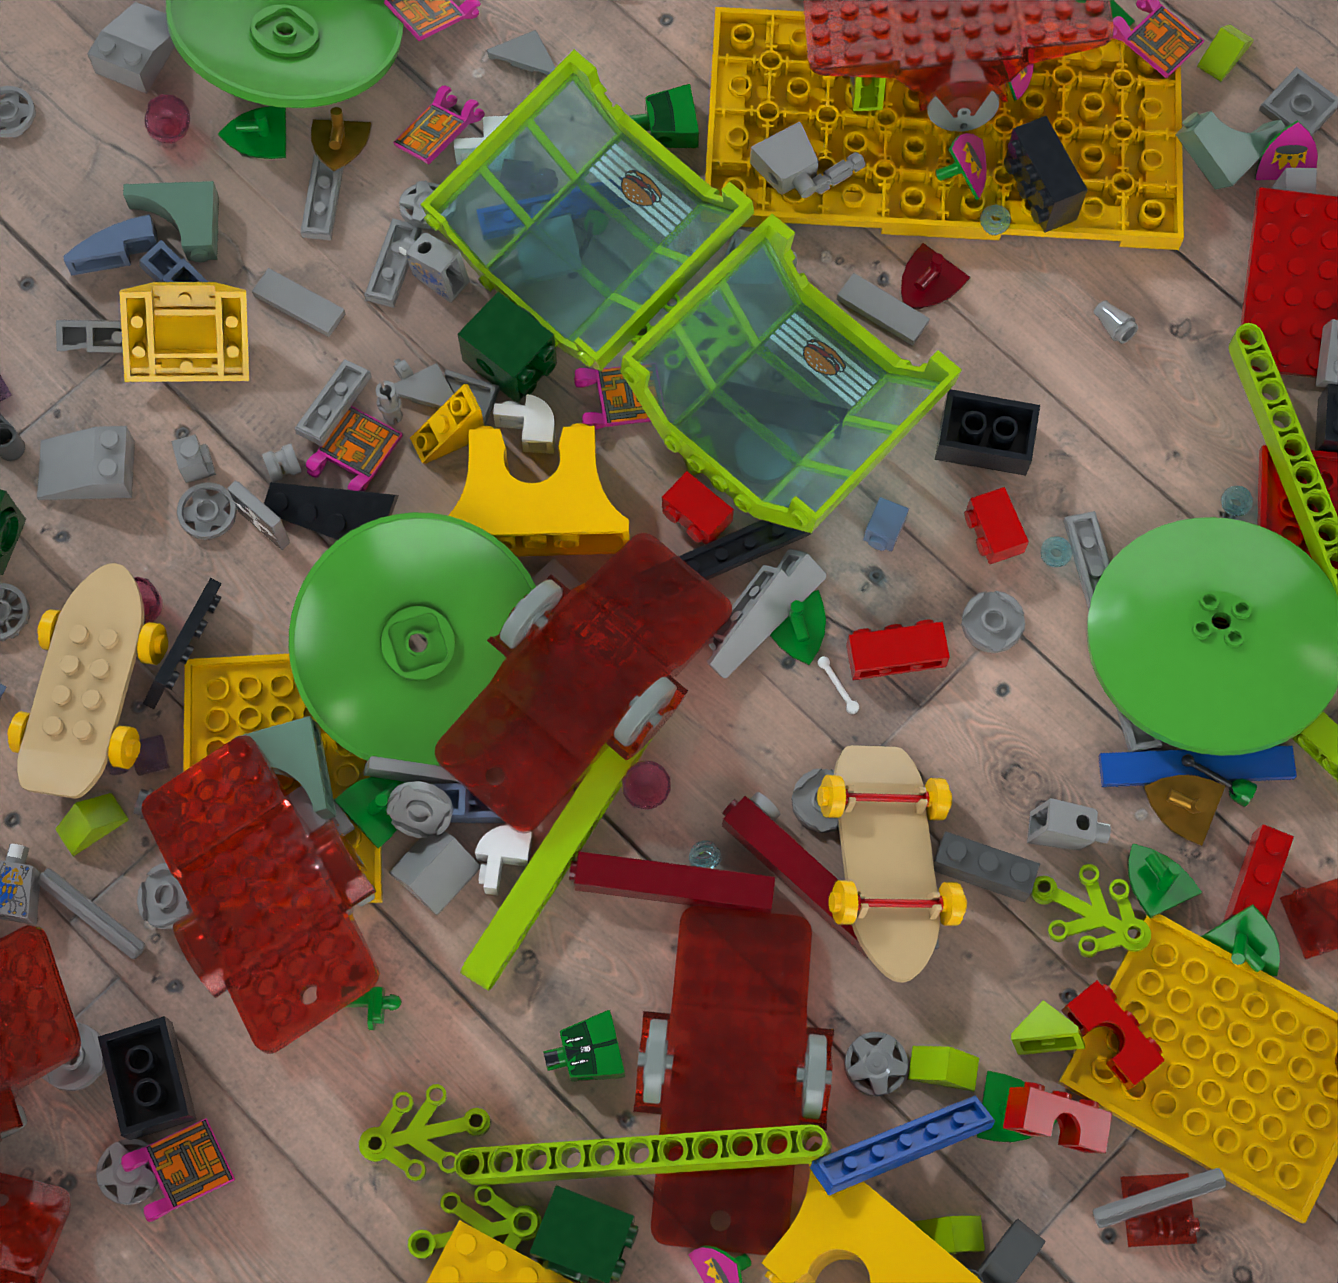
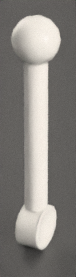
(852, 706)

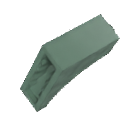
(1223, 151)
(188, 207)
(298, 753)

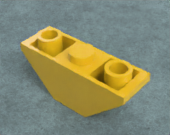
(448, 426)

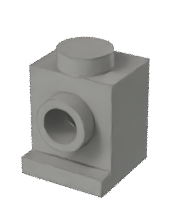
(193, 459)

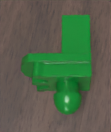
(376, 1003)

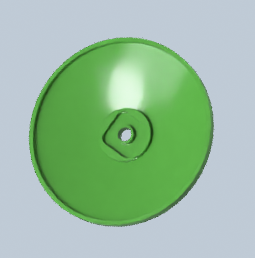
(326, 59)
(365, 604)
(1208, 684)

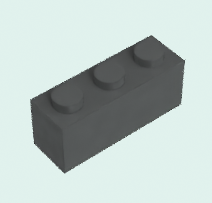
(985, 867)

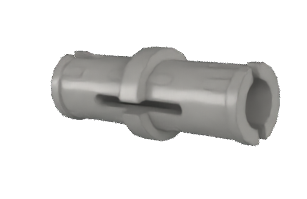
(389, 402)

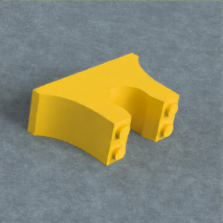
(547, 517)
(859, 1228)

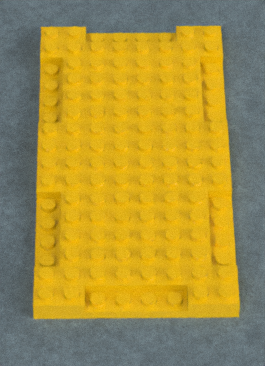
(1102, 103)

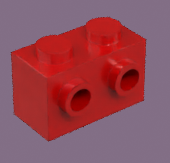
(696, 509)
(996, 526)

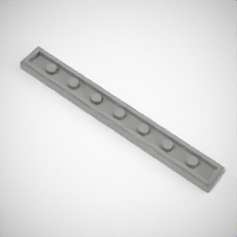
(1091, 561)

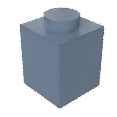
(885, 525)

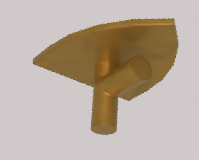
(337, 140)
(1185, 804)

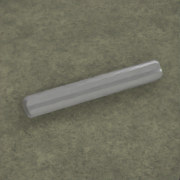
(91, 913)
(1159, 1198)

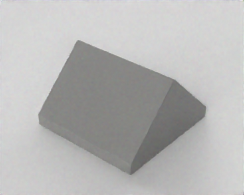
(435, 870)

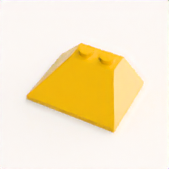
(184, 332)

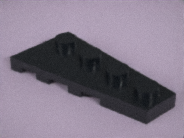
(327, 509)
(181, 649)

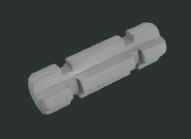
(839, 172)

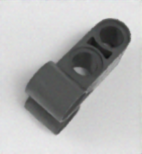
(1010, 1255)

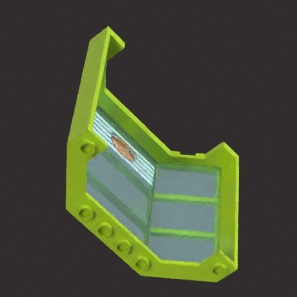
(582, 215)
(777, 385)

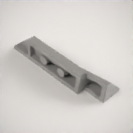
(89, 334)
(763, 608)

